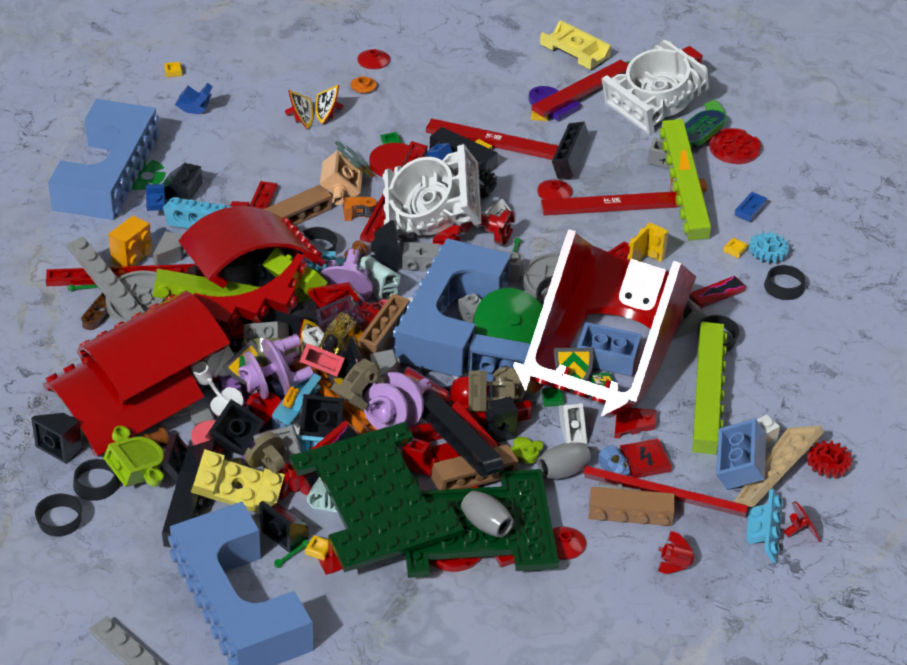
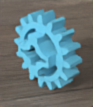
(769, 247)

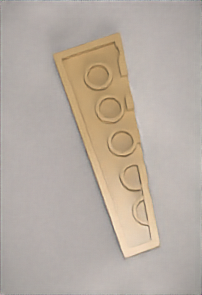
(779, 460)

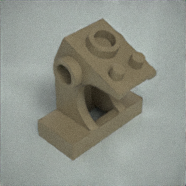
(356, 380)
(477, 390)

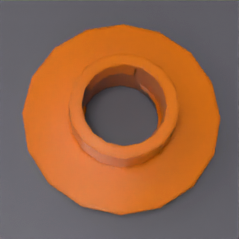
(363, 84)

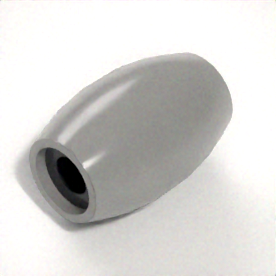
(564, 460)
(487, 514)

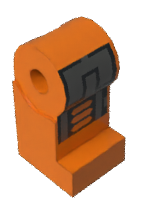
(358, 207)

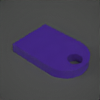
(541, 92)

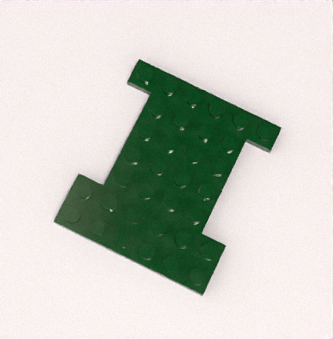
(376, 498)
(528, 541)

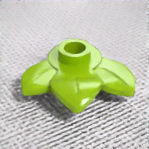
(526, 450)

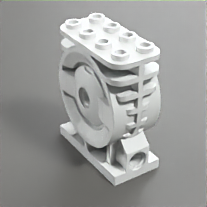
(652, 88)
(435, 206)

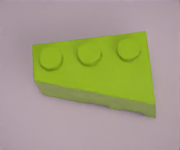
(278, 262)

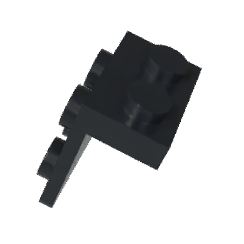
(184, 458)

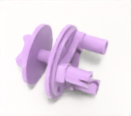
(349, 273)
(277, 366)
(395, 401)

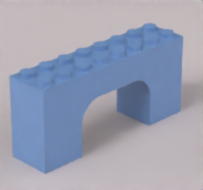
(104, 186)
(424, 332)
(245, 630)

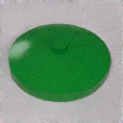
(508, 315)

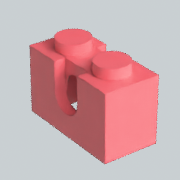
(329, 364)

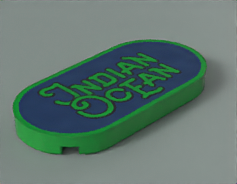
(704, 126)

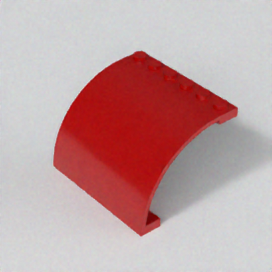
(238, 230)
(156, 344)
(96, 403)

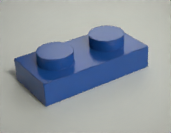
(750, 206)

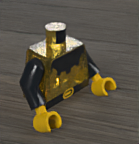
(339, 332)

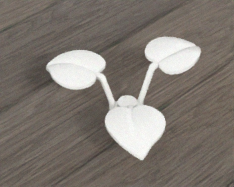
(204, 374)

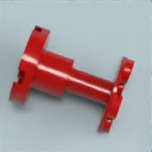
(498, 225)

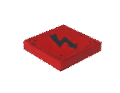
(646, 458)

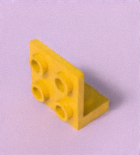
(649, 242)

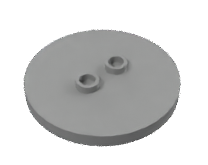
(537, 270)
(140, 286)

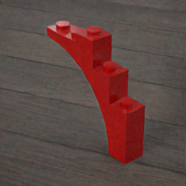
(254, 305)

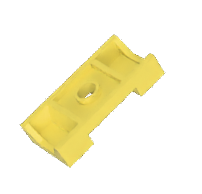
(578, 43)
(216, 478)

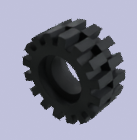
(488, 180)

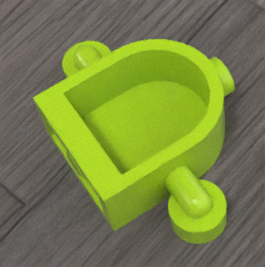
(134, 458)

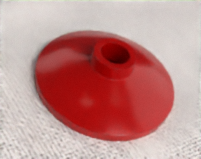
(373, 59)
(554, 189)
(568, 542)

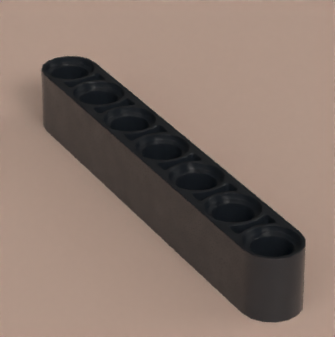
(460, 435)

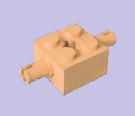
(340, 177)

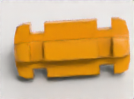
(290, 397)

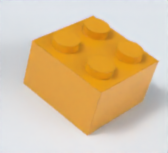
(130, 242)

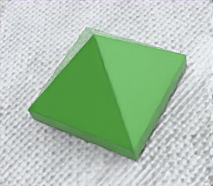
(714, 105)

